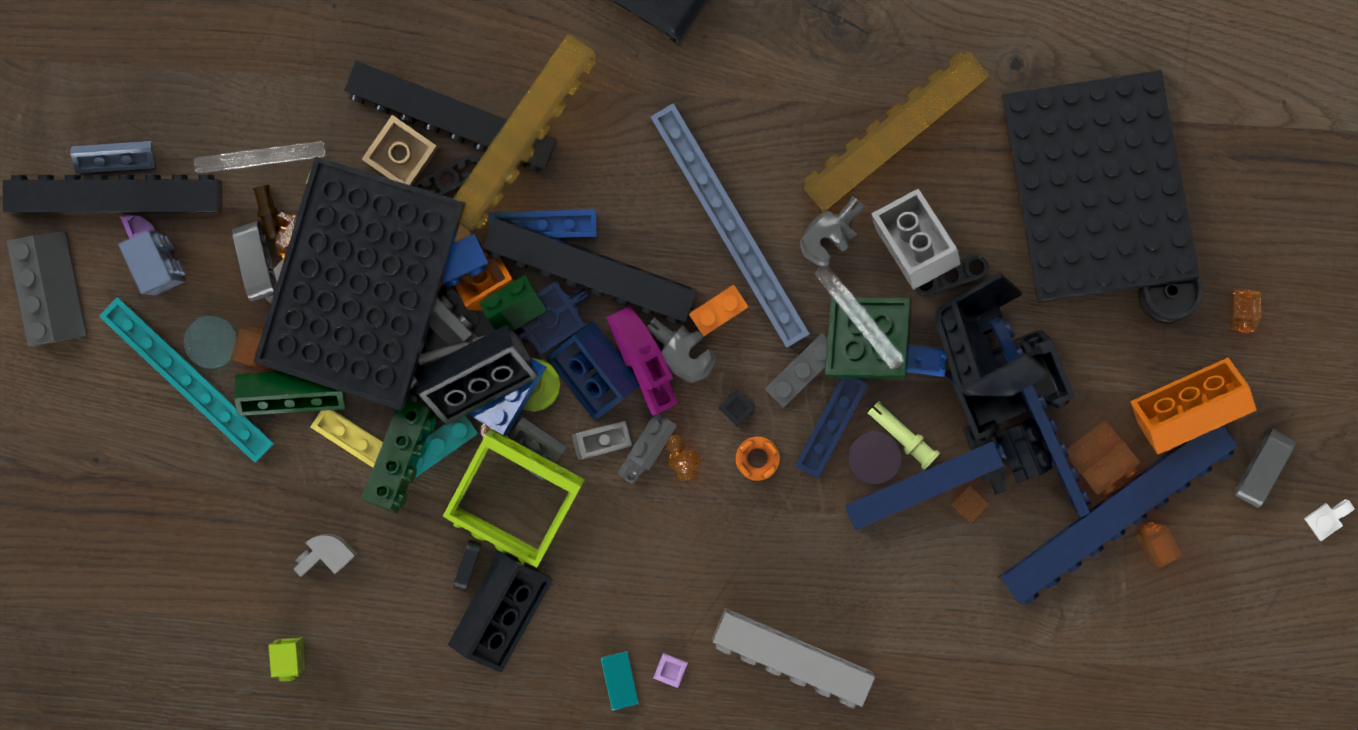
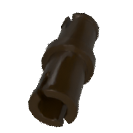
(267, 211)

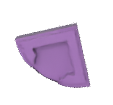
(136, 225)

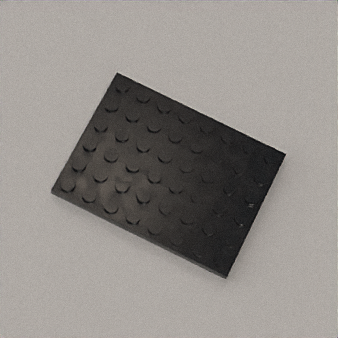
(1100, 186)
(359, 283)

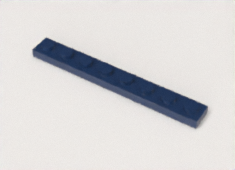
(1036, 406)

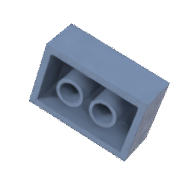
(152, 262)

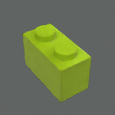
(287, 658)

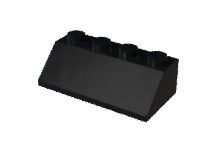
(475, 374)
(500, 612)

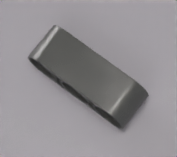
(254, 261)
(1265, 467)

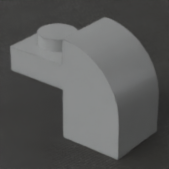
(330, 549)

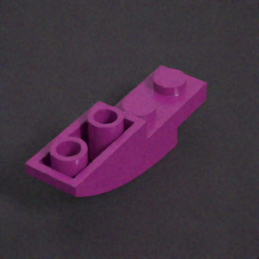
(645, 357)

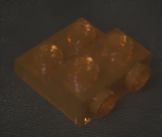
(1102, 458)

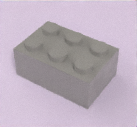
(916, 238)

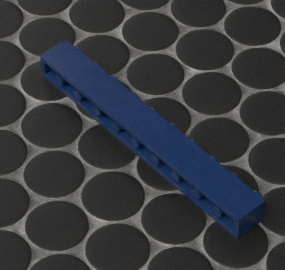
(1115, 513)

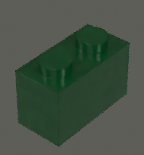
(513, 305)

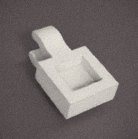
(1326, 520)

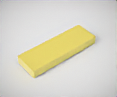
(348, 435)

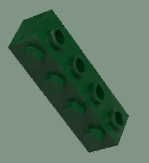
(259, 394)
(399, 456)

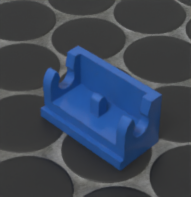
(926, 360)

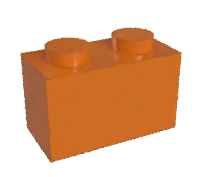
(718, 310)

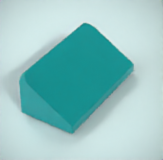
(619, 680)

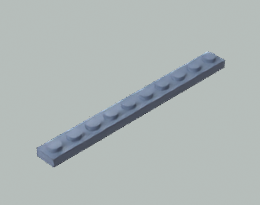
(729, 225)

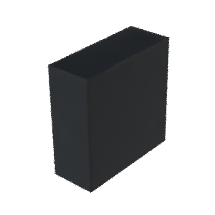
(736, 407)

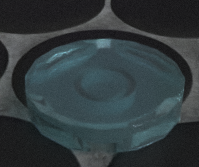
(210, 341)

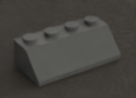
(46, 288)

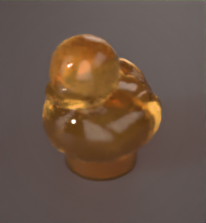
(682, 461)

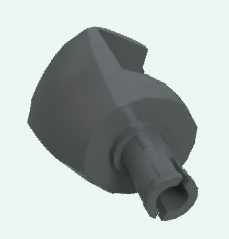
(829, 226)
(677, 349)

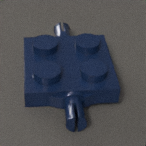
(557, 322)

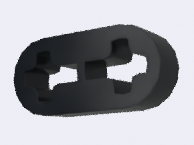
(467, 565)

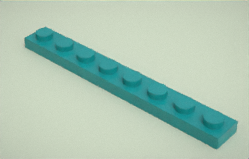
(186, 379)

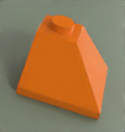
(477, 288)

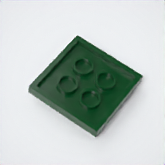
(851, 352)

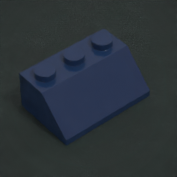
(593, 370)

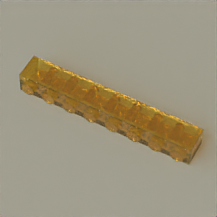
(523, 129)
(895, 132)

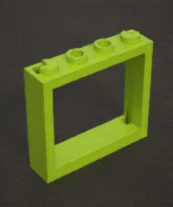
(530, 460)

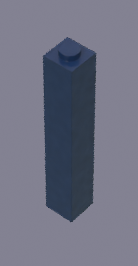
(926, 484)

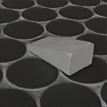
(601, 440)

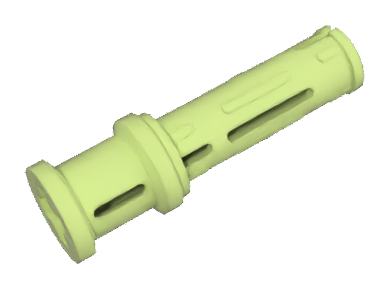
(913, 444)

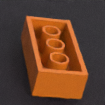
(1193, 405)

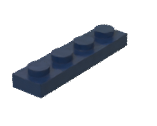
(831, 425)

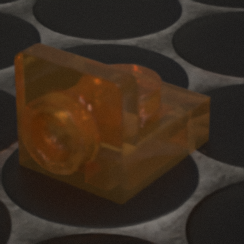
(283, 237)
(1245, 310)

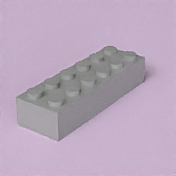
(793, 657)

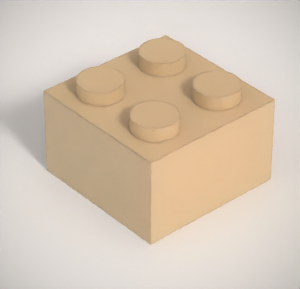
(400, 152)

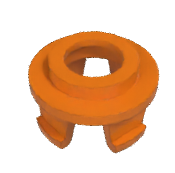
(768, 469)

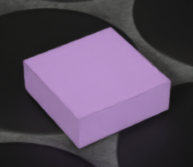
(670, 670)

